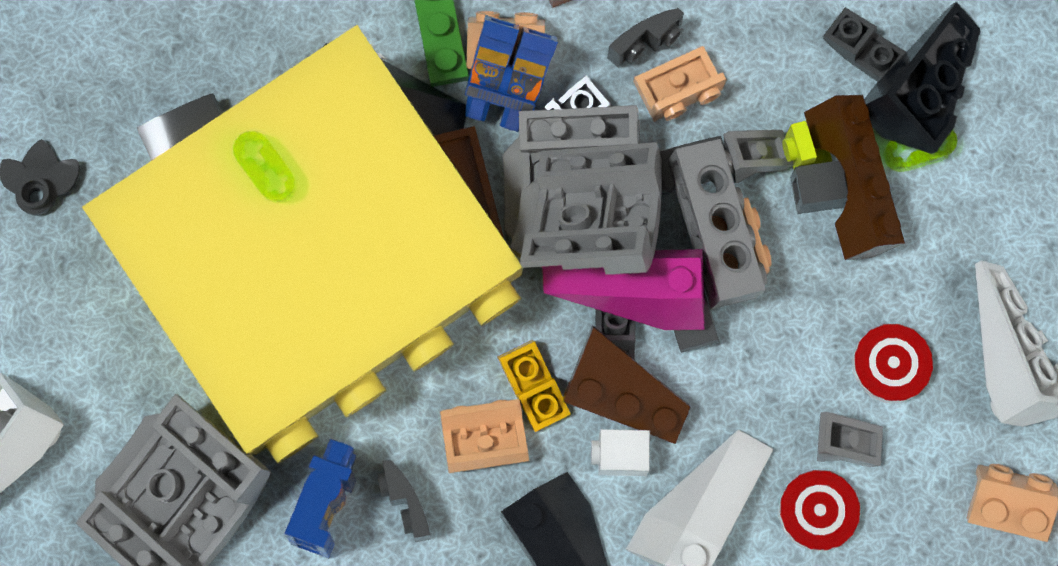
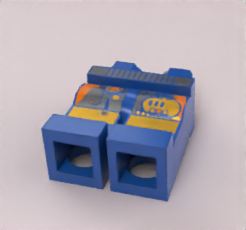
(506, 84)
(322, 498)

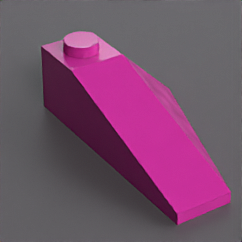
(663, 297)

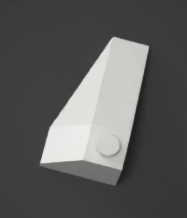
(1016, 367)
(25, 430)
(702, 509)

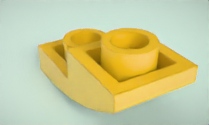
(533, 385)

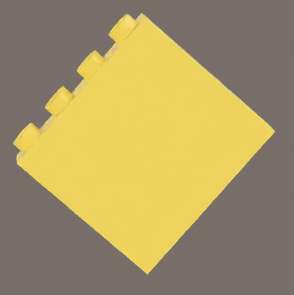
(314, 292)

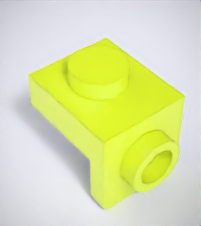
(800, 148)

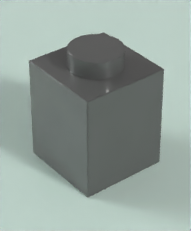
(819, 187)

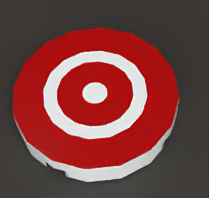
(892, 363)
(819, 510)

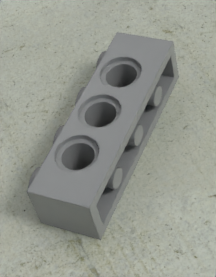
(711, 162)

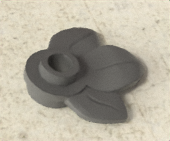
(39, 173)

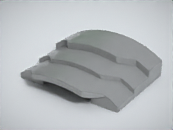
(560, 130)
(592, 209)
(173, 492)

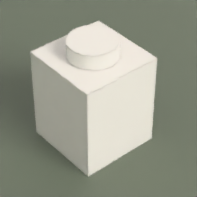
(621, 452)

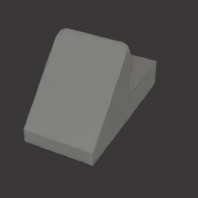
(756, 152)
(849, 440)

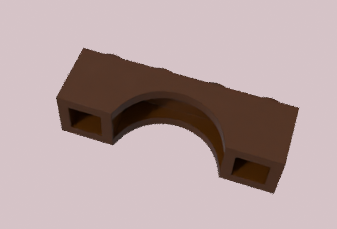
(869, 217)

